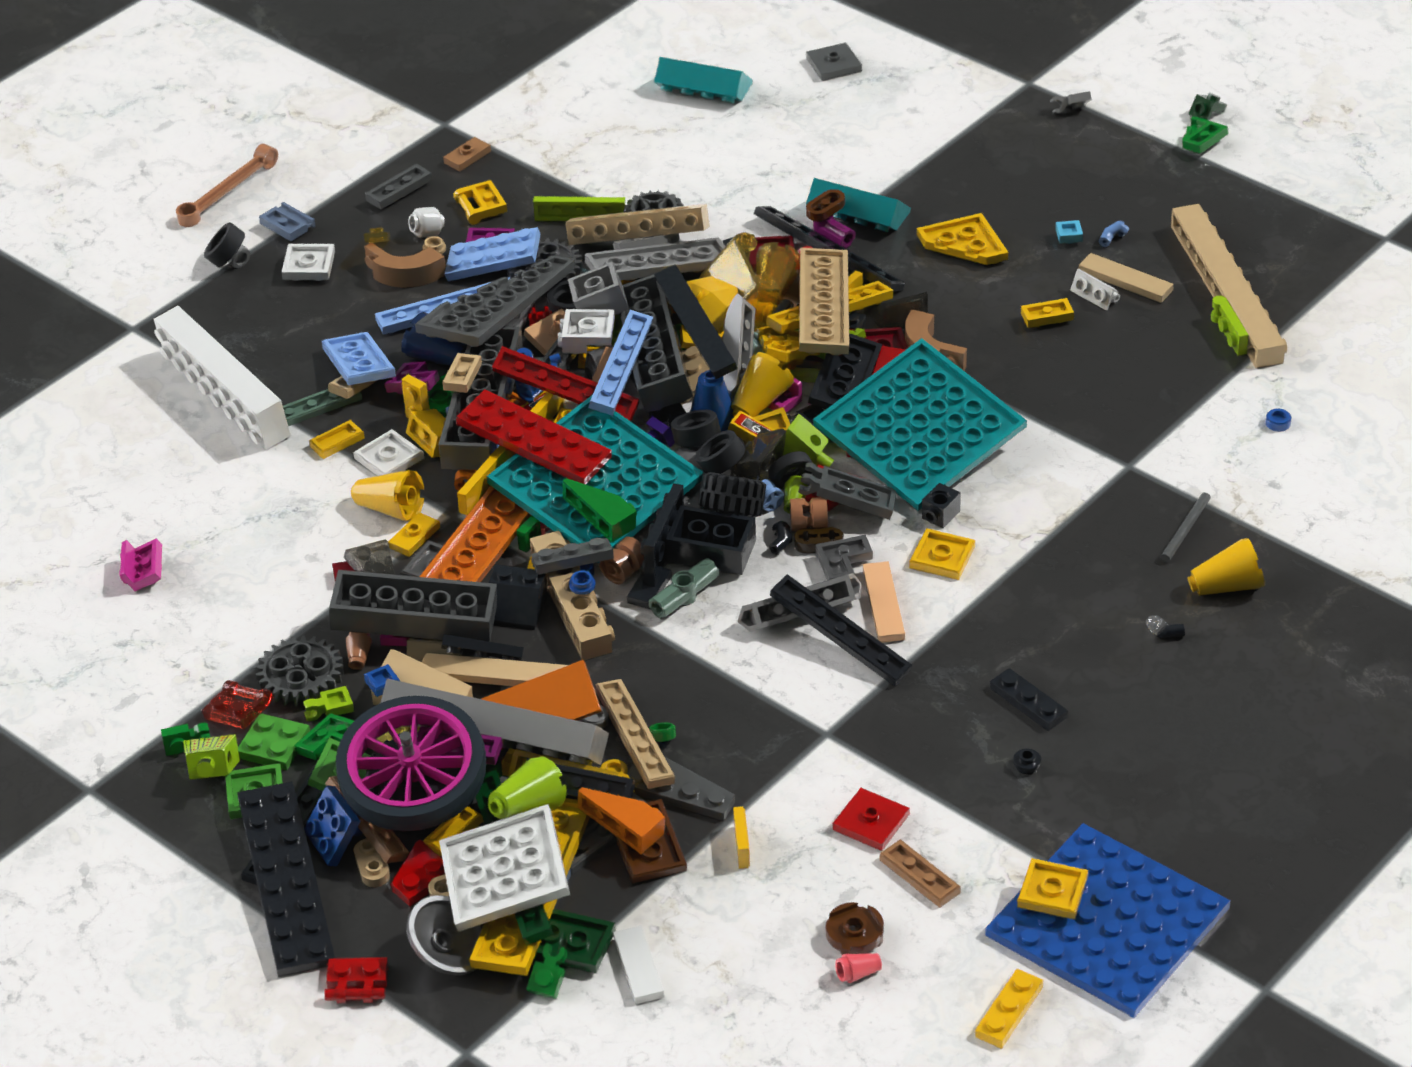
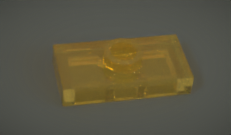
(376, 235)

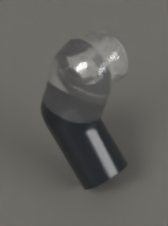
(1163, 629)

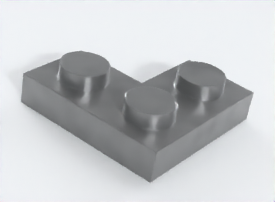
(839, 554)

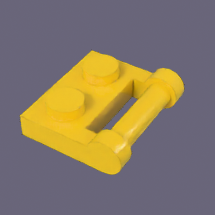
(487, 198)

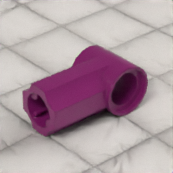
(835, 231)

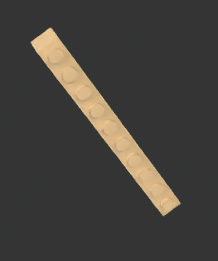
(1226, 279)

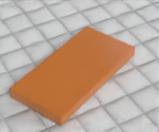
(560, 693)

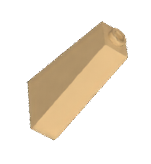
(417, 673)

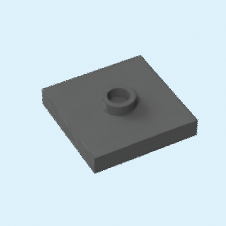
(833, 61)

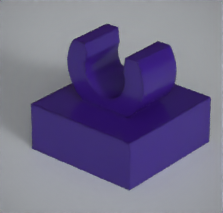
(660, 432)

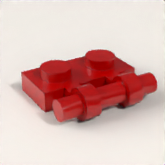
(356, 979)

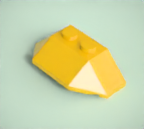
(714, 298)

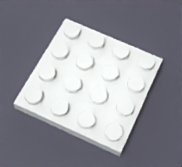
(503, 868)

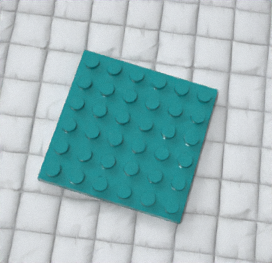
(919, 423)
(637, 472)

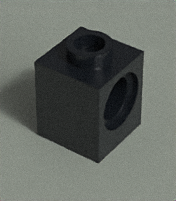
(941, 505)

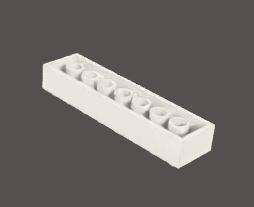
(222, 378)

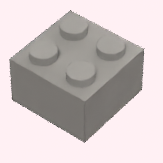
(599, 290)

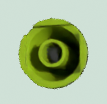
(528, 788)

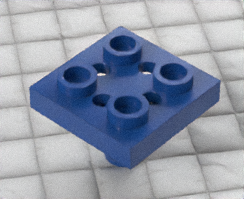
(336, 822)

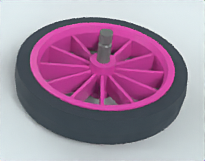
(411, 763)

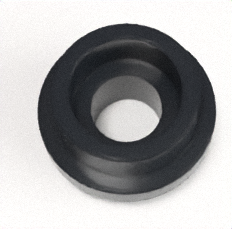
(1027, 761)

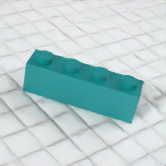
(702, 79)
(864, 206)

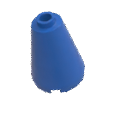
(713, 396)

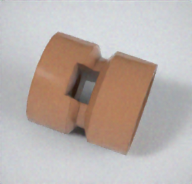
(817, 509)
(625, 562)

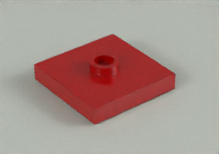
(871, 819)

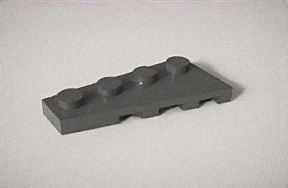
(688, 793)

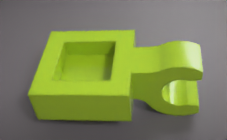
(331, 701)

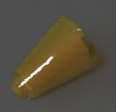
(780, 264)

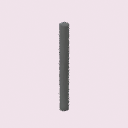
(1185, 527)

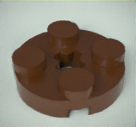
(854, 942)

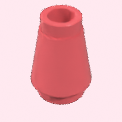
(856, 966)

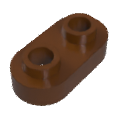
(825, 205)

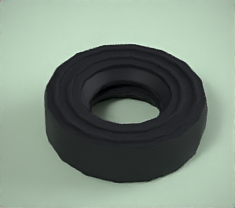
(778, 469)

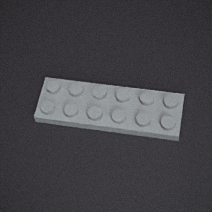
(648, 260)

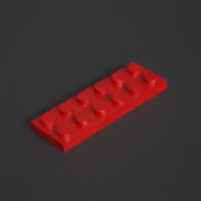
(534, 437)

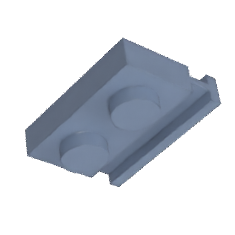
(287, 221)

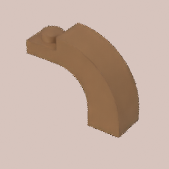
(407, 270)
(921, 325)

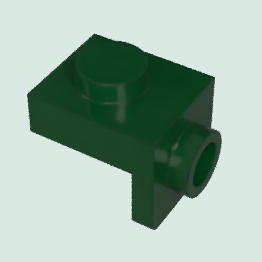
(1205, 104)

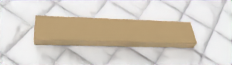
(488, 669)
(635, 734)

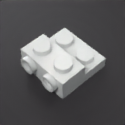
(585, 328)

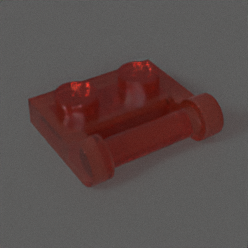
(237, 712)

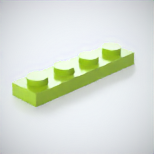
(574, 207)

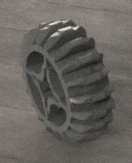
(652, 201)

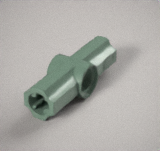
(683, 588)

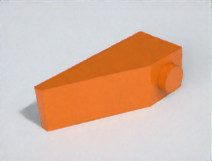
(624, 817)

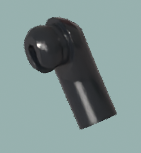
(783, 538)

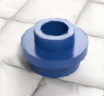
(582, 582)

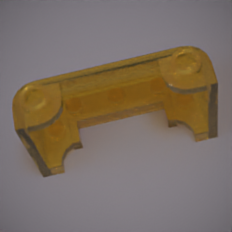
(735, 269)

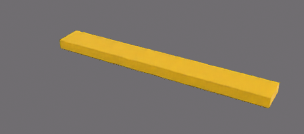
(477, 485)

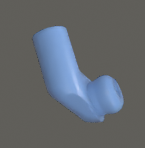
(1109, 232)

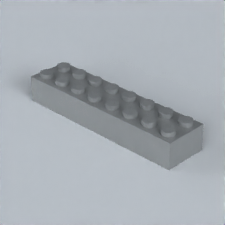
(519, 727)

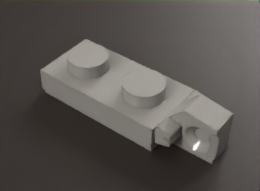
(646, 241)

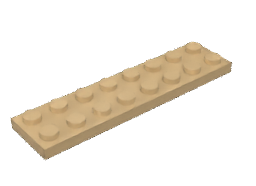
(823, 301)

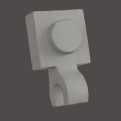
(1075, 100)

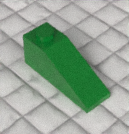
(603, 509)

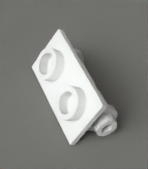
(1094, 290)

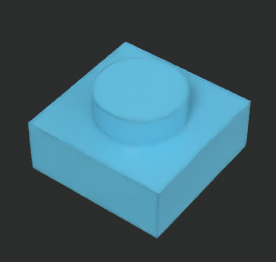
(1069, 231)

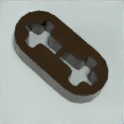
(806, 539)

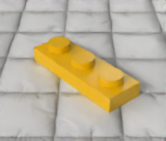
(1009, 1008)

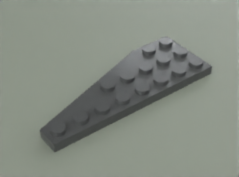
(494, 305)

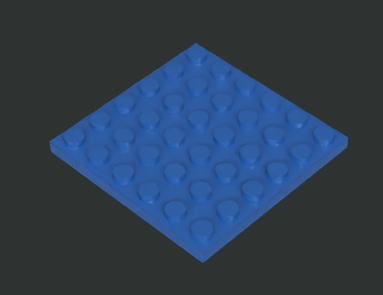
(1129, 927)

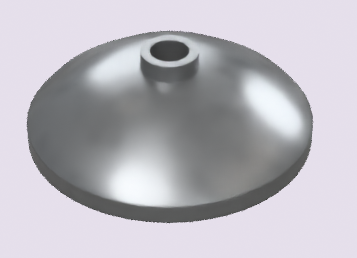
(436, 938)

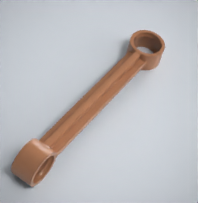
(189, 212)

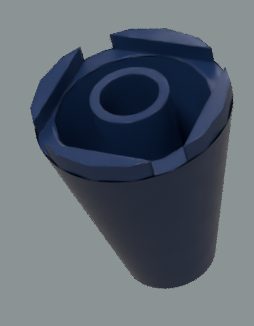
(430, 348)

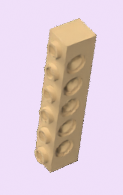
(637, 224)
(578, 612)

